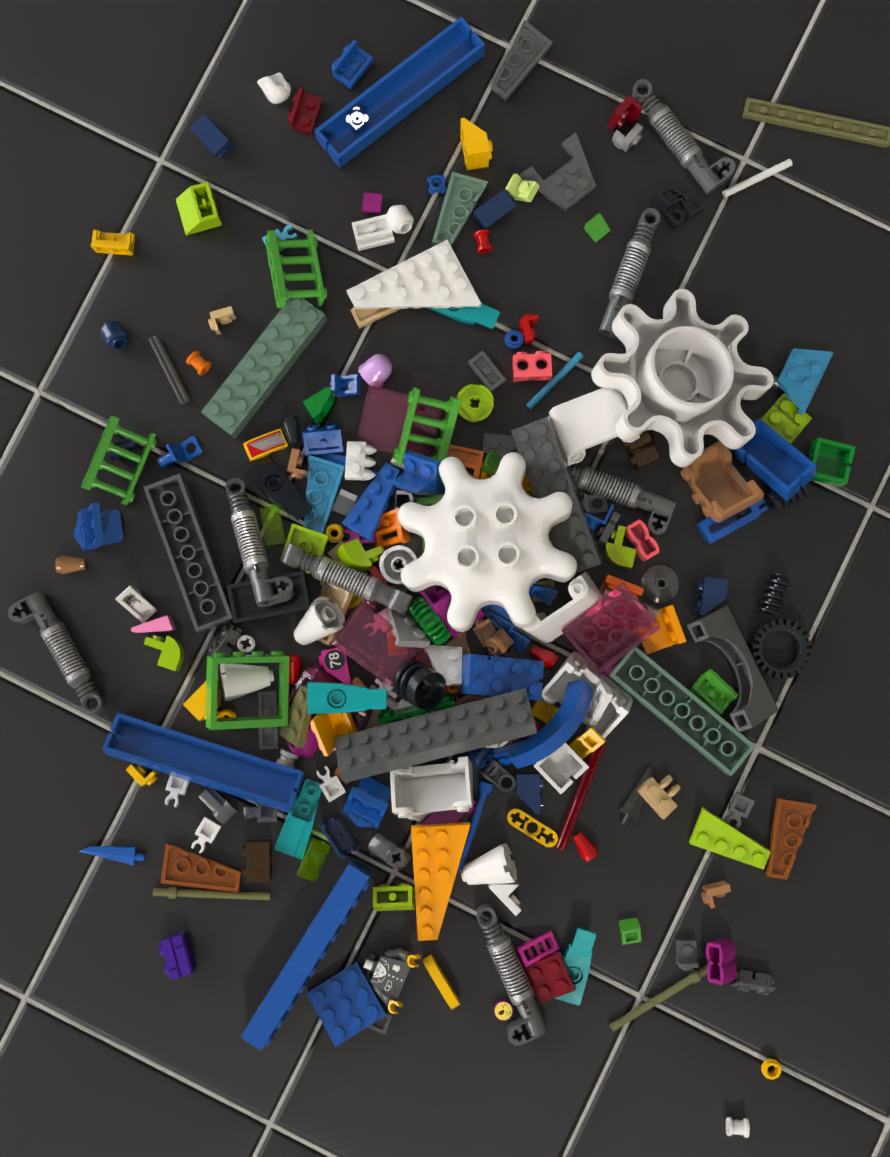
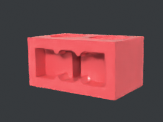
(532, 372)

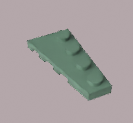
(458, 204)

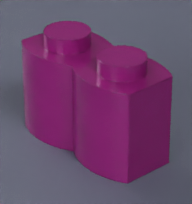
(721, 963)

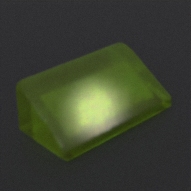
(313, 859)

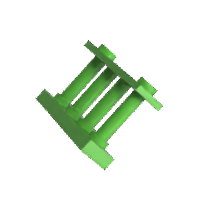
(279, 277)
(446, 425)
(106, 445)

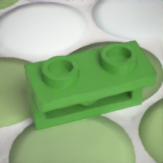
(713, 691)

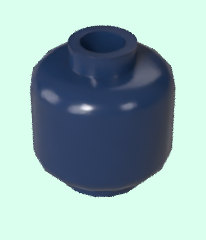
(114, 334)
(480, 757)

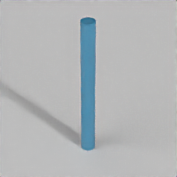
(554, 381)

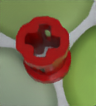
(483, 241)

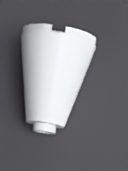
(319, 621)
(243, 679)
(491, 868)

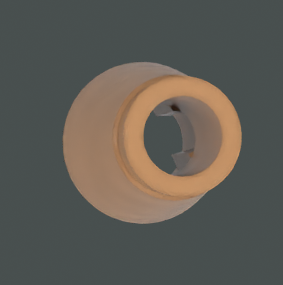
(69, 564)

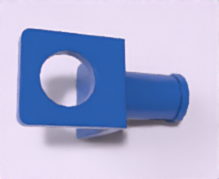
(179, 452)
(594, 521)

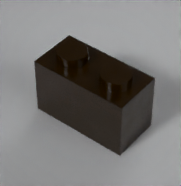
(258, 860)

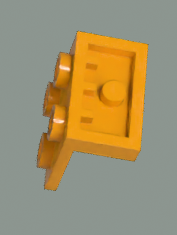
(668, 634)
(331, 726)

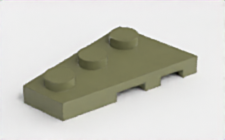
(297, 720)

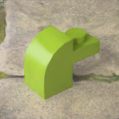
(616, 553)
(356, 557)
(172, 651)

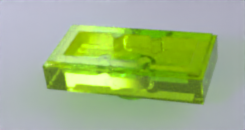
(272, 525)

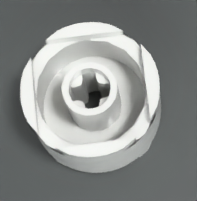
(392, 556)

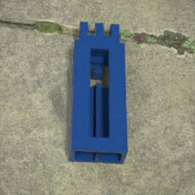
(713, 530)

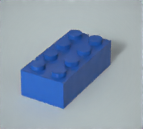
(776, 461)
(499, 675)

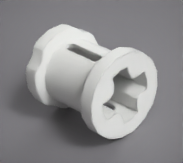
(737, 1127)

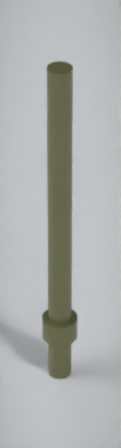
(174, 892)
(694, 977)

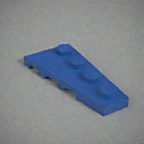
(367, 512)

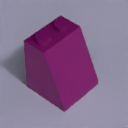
(439, 600)

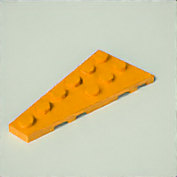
(435, 865)

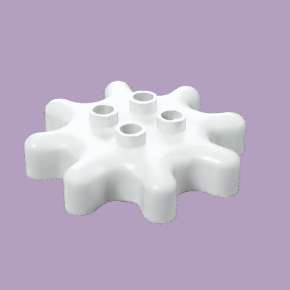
(682, 377)
(487, 542)

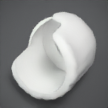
(275, 88)

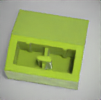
(198, 209)

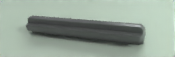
(169, 369)

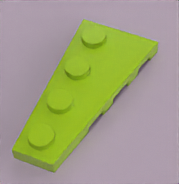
(721, 838)

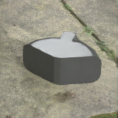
(390, 851)

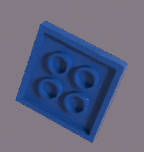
(346, 1004)

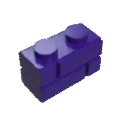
(177, 955)

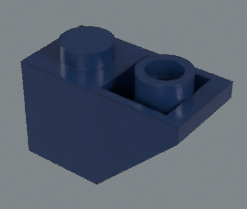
(711, 593)
(528, 789)

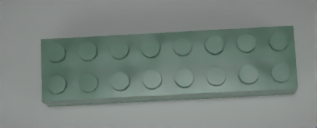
(264, 365)
(681, 711)

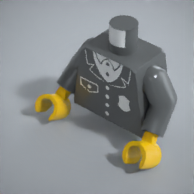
(390, 974)

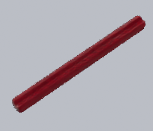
(579, 798)

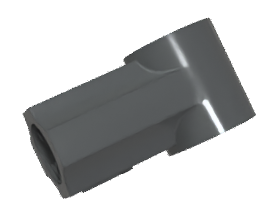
(222, 808)

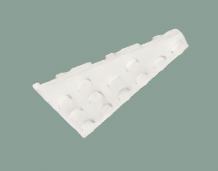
(422, 281)

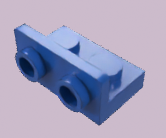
(322, 439)

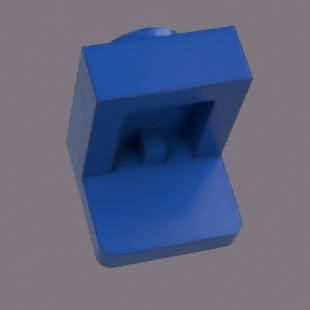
(345, 385)

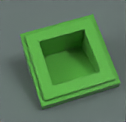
(597, 227)
(491, 462)
(630, 931)

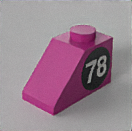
(336, 664)

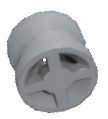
(287, 758)

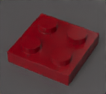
(550, 977)

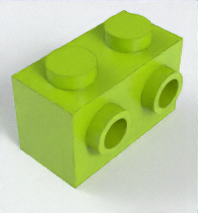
(393, 898)

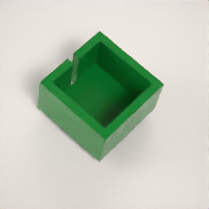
(829, 458)

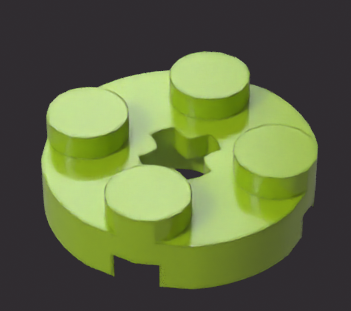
(485, 407)

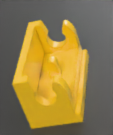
(113, 243)

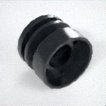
(419, 685)

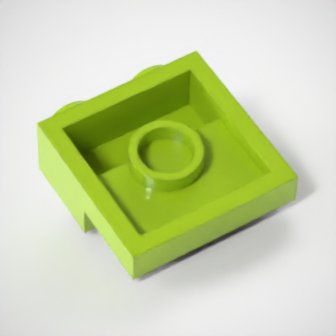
(785, 419)
(307, 540)

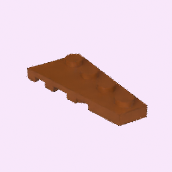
(787, 834)
(194, 870)

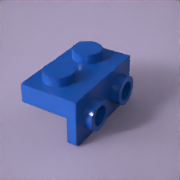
(351, 64)

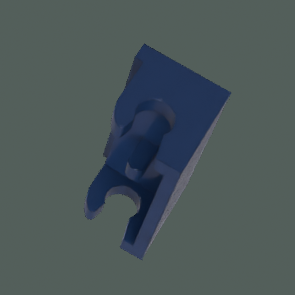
(211, 136)
(493, 209)
(339, 836)

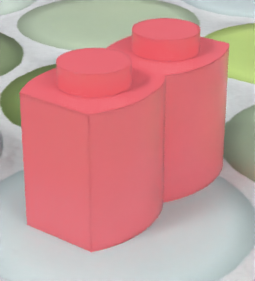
(638, 535)

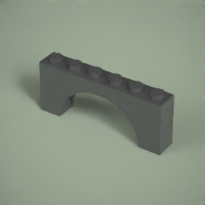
(754, 697)

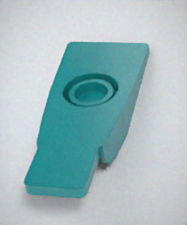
(482, 315)
(343, 698)
(300, 822)
(578, 961)

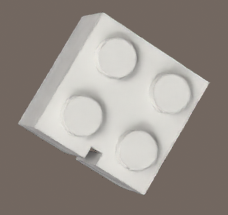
(560, 766)

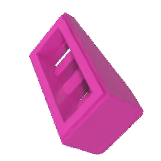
(533, 942)

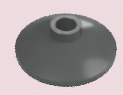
(650, 584)

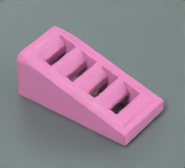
(157, 625)

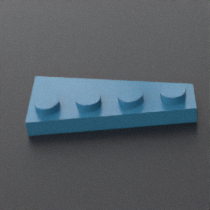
(322, 488)

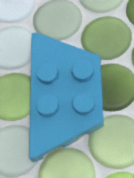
(802, 375)

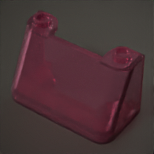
(370, 642)

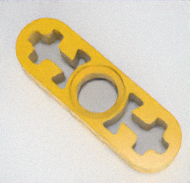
(541, 839)
(441, 981)

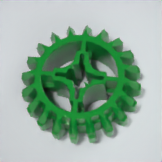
(429, 621)

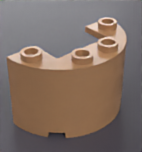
(719, 485)

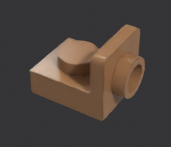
(295, 462)
(483, 630)
(498, 642)
(715, 889)

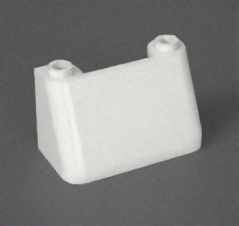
(588, 421)
(584, 596)
(576, 669)
(432, 788)

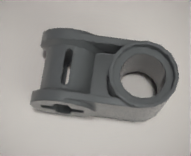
(497, 775)

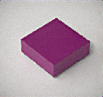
(372, 203)

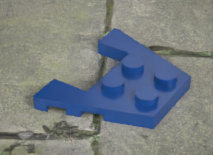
(500, 617)

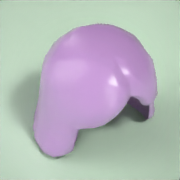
(376, 370)

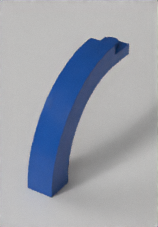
(555, 733)

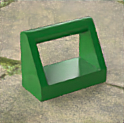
(320, 404)

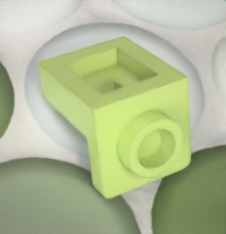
(522, 189)

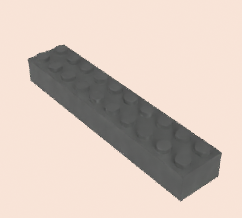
(434, 735)

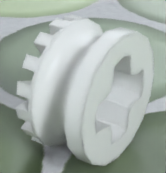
(241, 647)

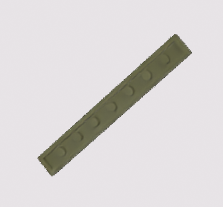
(816, 122)

